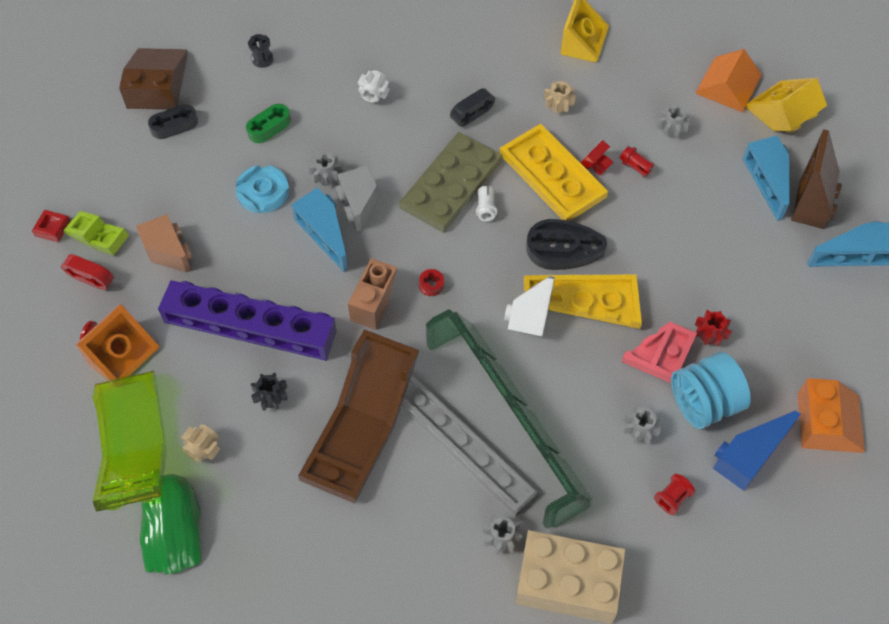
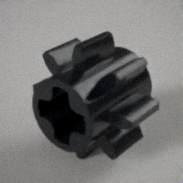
(271, 399)

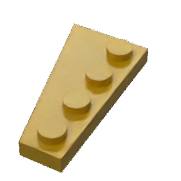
(594, 297)

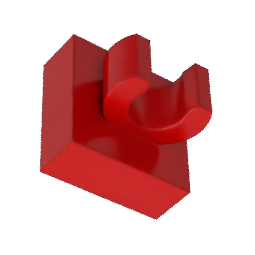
(597, 160)

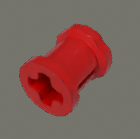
(674, 494)

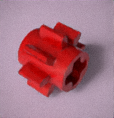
(713, 328)

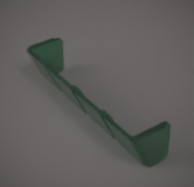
(451, 325)

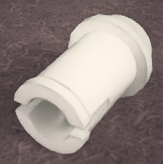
(486, 210)

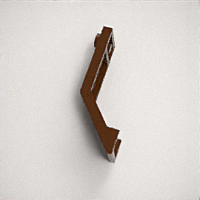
(362, 417)

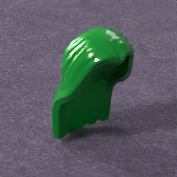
(170, 528)

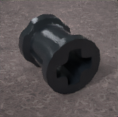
(264, 44)

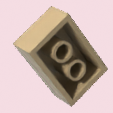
(570, 577)

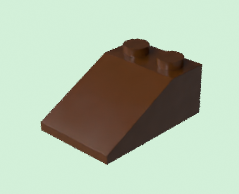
(153, 78)
(818, 186)

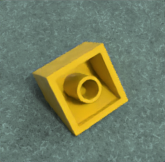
(788, 104)

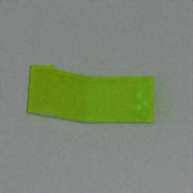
(129, 441)

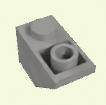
(359, 194)

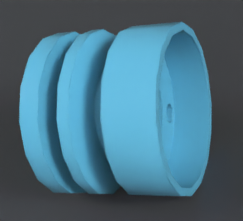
(710, 390)

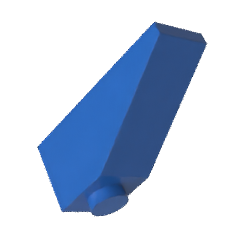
(751, 449)

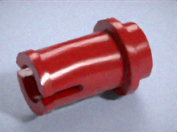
(636, 161)

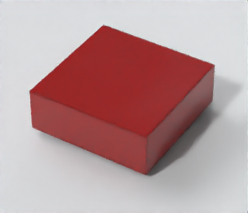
(51, 226)

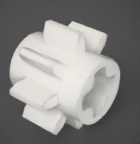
(373, 86)

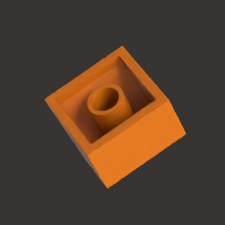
(830, 416)

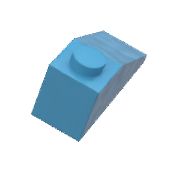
(769, 167)
(318, 218)
(858, 247)

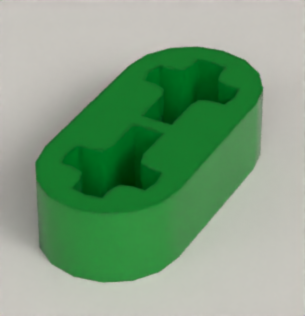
(268, 123)

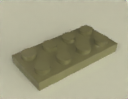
(450, 182)

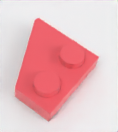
(662, 352)

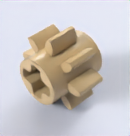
(559, 97)
(200, 443)

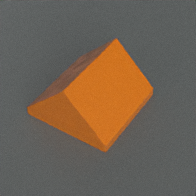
(730, 80)
(117, 345)

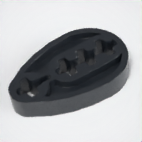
(560, 258)

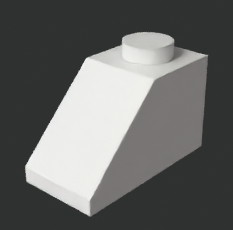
(530, 308)

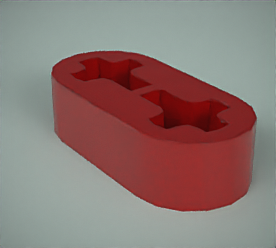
(87, 272)

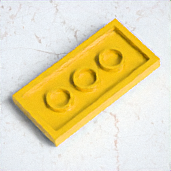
(553, 173)

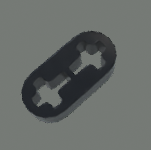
(472, 107)
(173, 121)

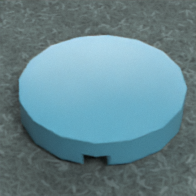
(262, 189)

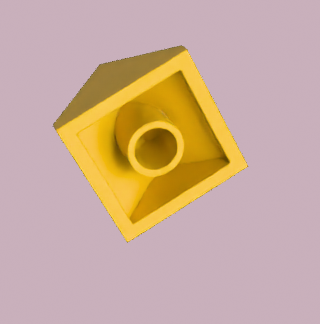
(584, 32)

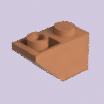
(163, 243)
(372, 294)

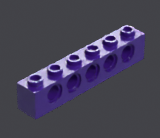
(315, 343)

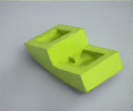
(95, 233)

